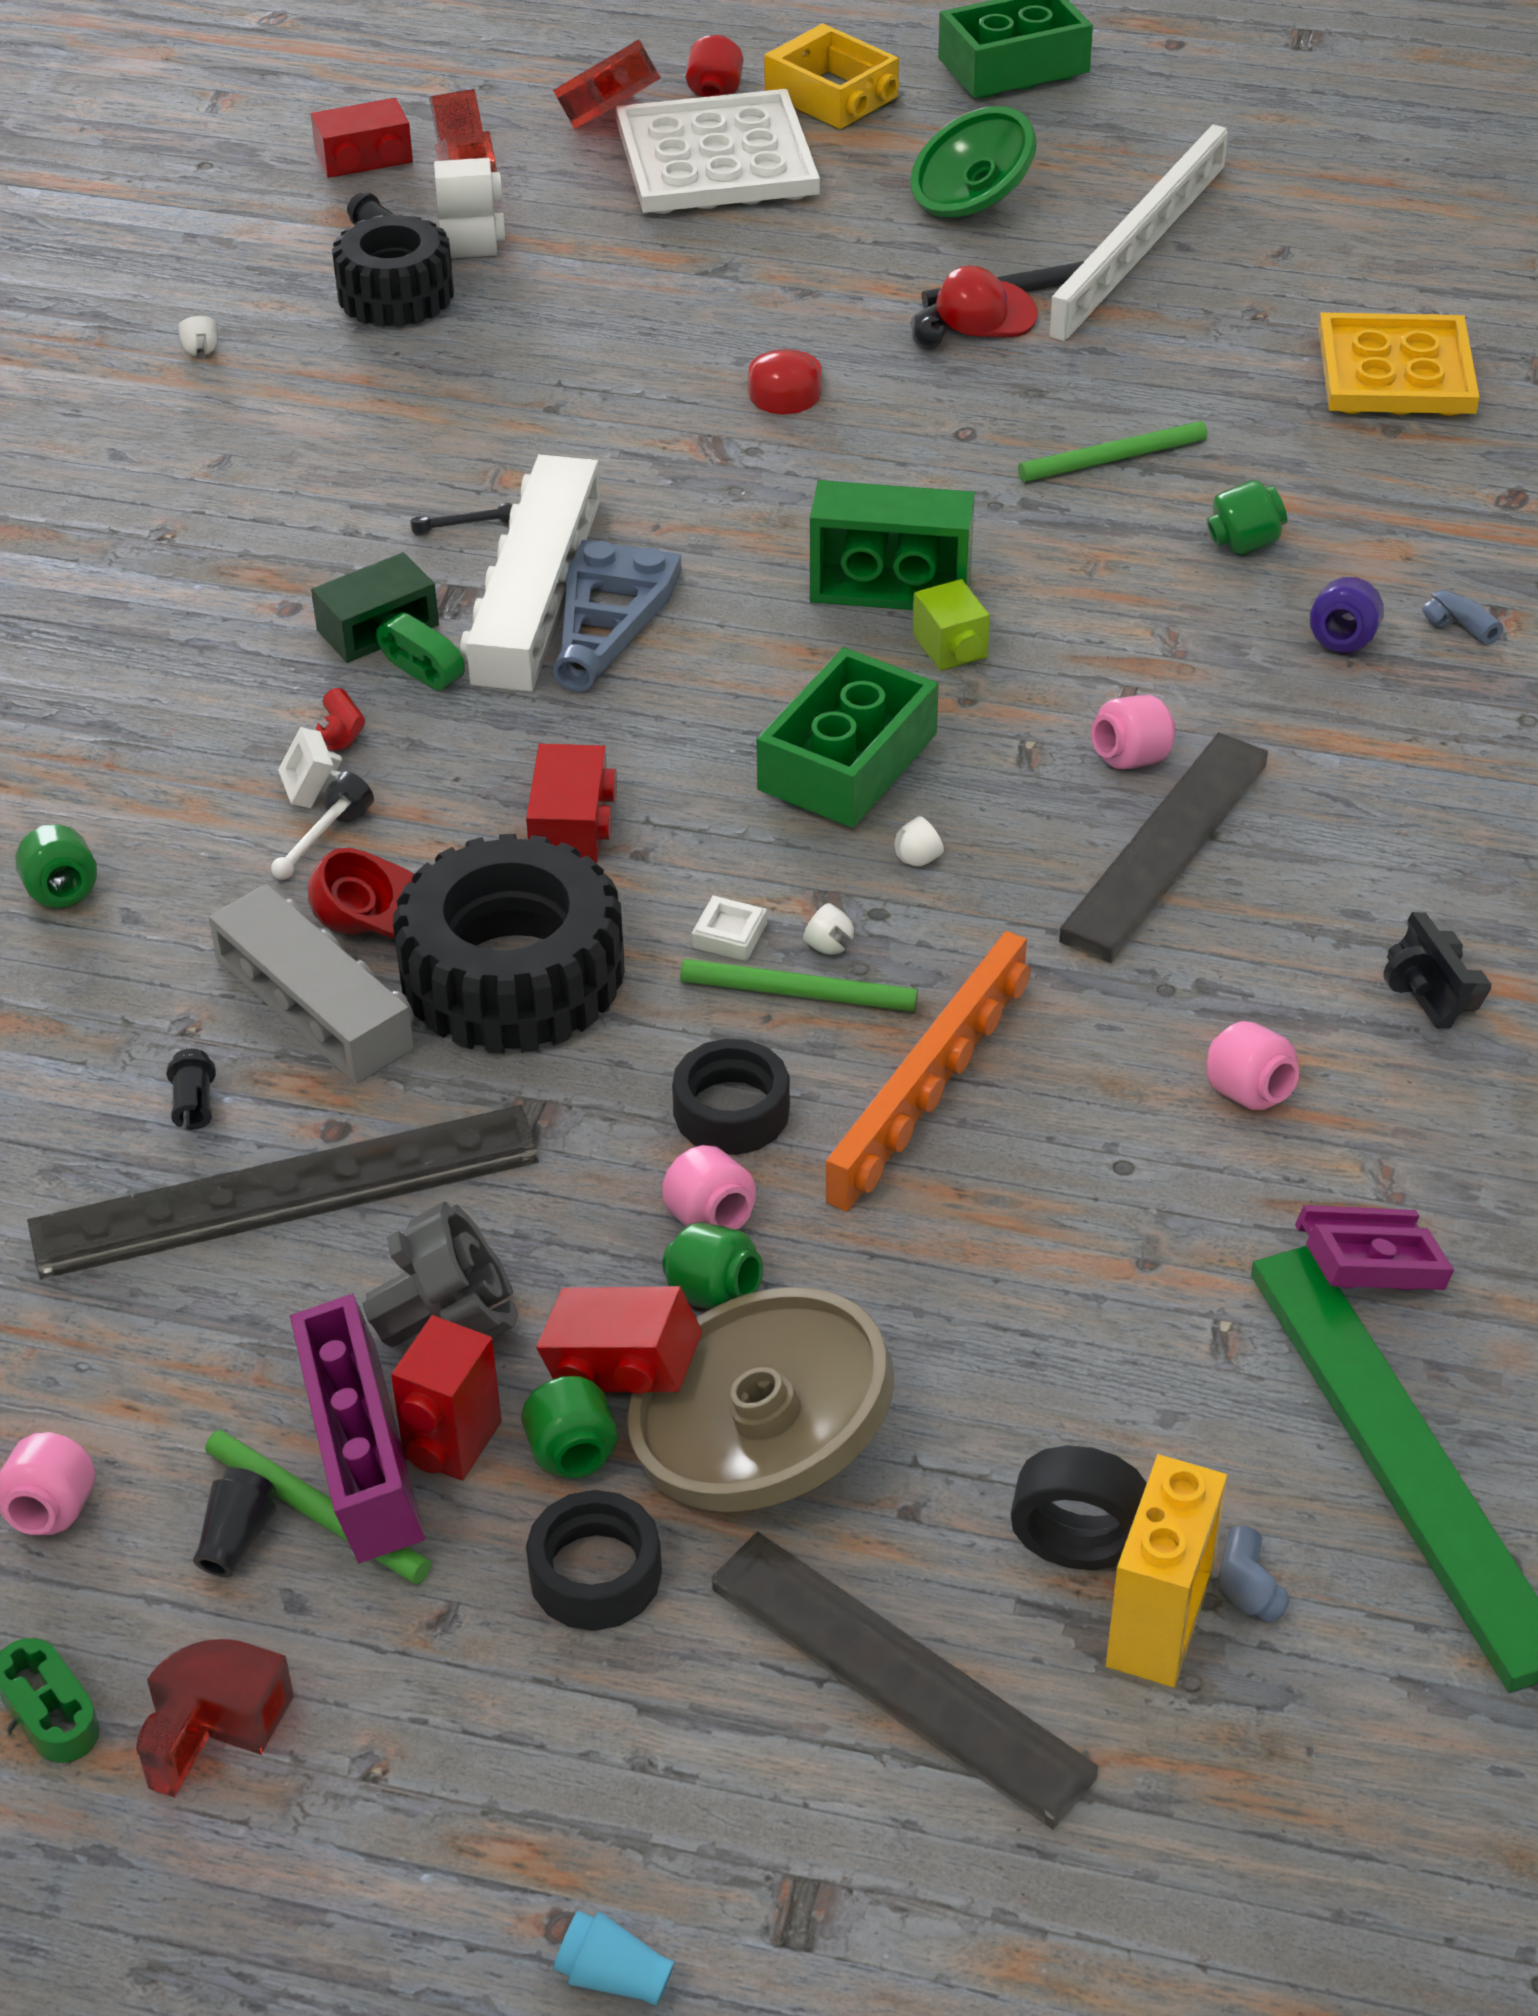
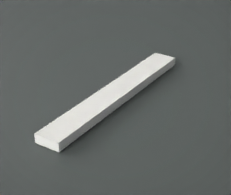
(1137, 233)

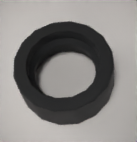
(731, 1062)
(1080, 1476)
(603, 1603)

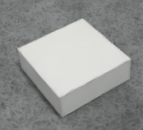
(729, 928)

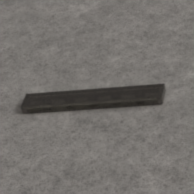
(1163, 848)
(906, 1680)

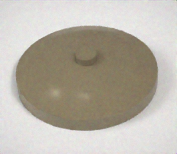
(770, 1402)

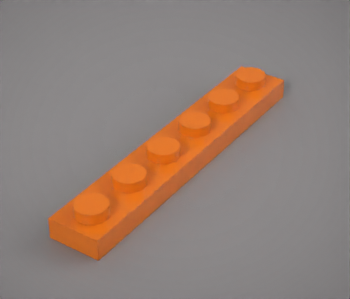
(921, 1077)

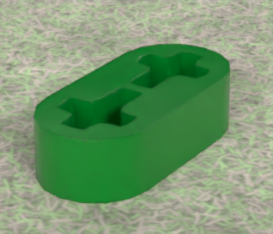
(420, 651)
(58, 1692)

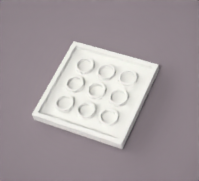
(716, 151)

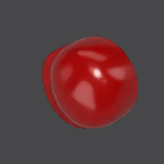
(983, 305)
(784, 381)
(356, 892)

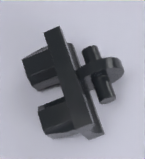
(1432, 970)

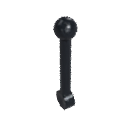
(425, 523)

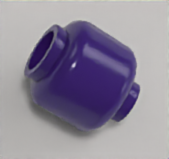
(1331, 617)

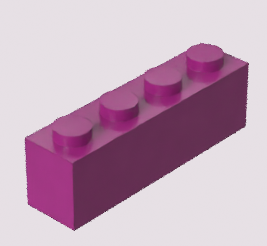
(356, 1429)

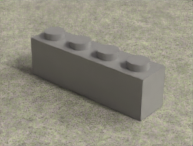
(313, 983)

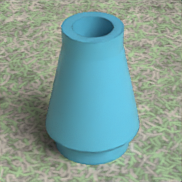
(611, 1960)

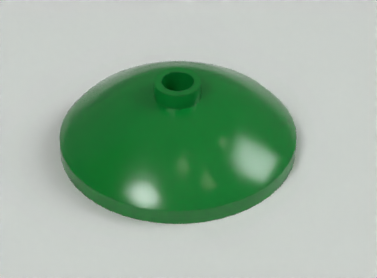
(973, 162)

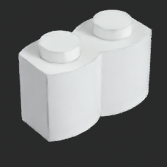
(466, 206)

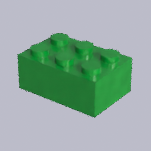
(1014, 44)
(887, 542)
(847, 736)

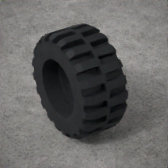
(514, 993)

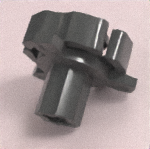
(445, 1275)

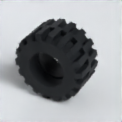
(393, 270)

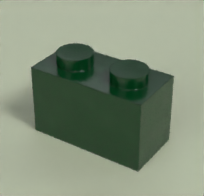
(359, 602)

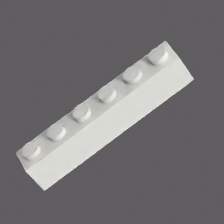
(530, 577)

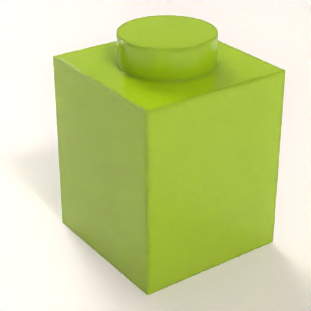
(951, 624)

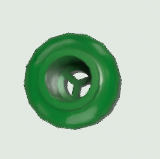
(1247, 517)
(56, 866)
(712, 1264)
(569, 1426)

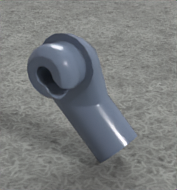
(1466, 612)
(1246, 1581)

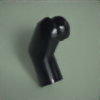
(927, 327)

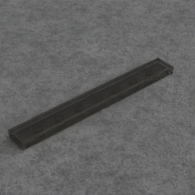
(281, 1191)

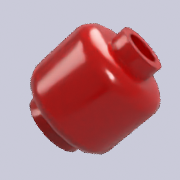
(714, 65)

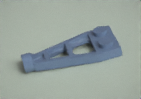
(612, 569)

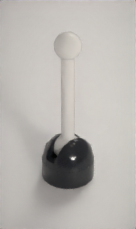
(344, 800)

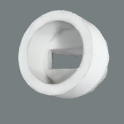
(198, 334)
(918, 843)
(827, 929)

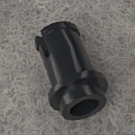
(364, 207)
(191, 1078)

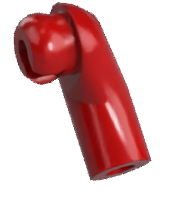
(344, 720)

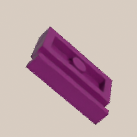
(1374, 1248)

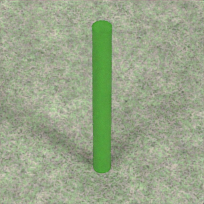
(1112, 451)
(799, 985)
(307, 1500)

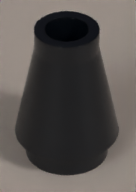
(233, 1519)

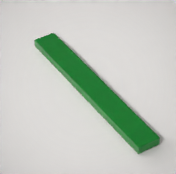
(1407, 1463)

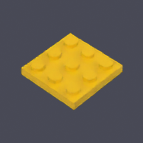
(1398, 363)

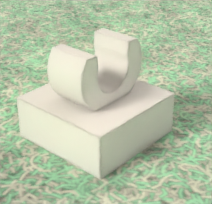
(308, 767)

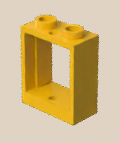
(869, 73)
(1165, 1570)

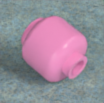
(1133, 732)
(1252, 1066)
(708, 1188)
(45, 1483)

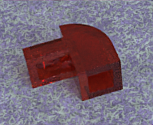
(460, 128)
(212, 1692)

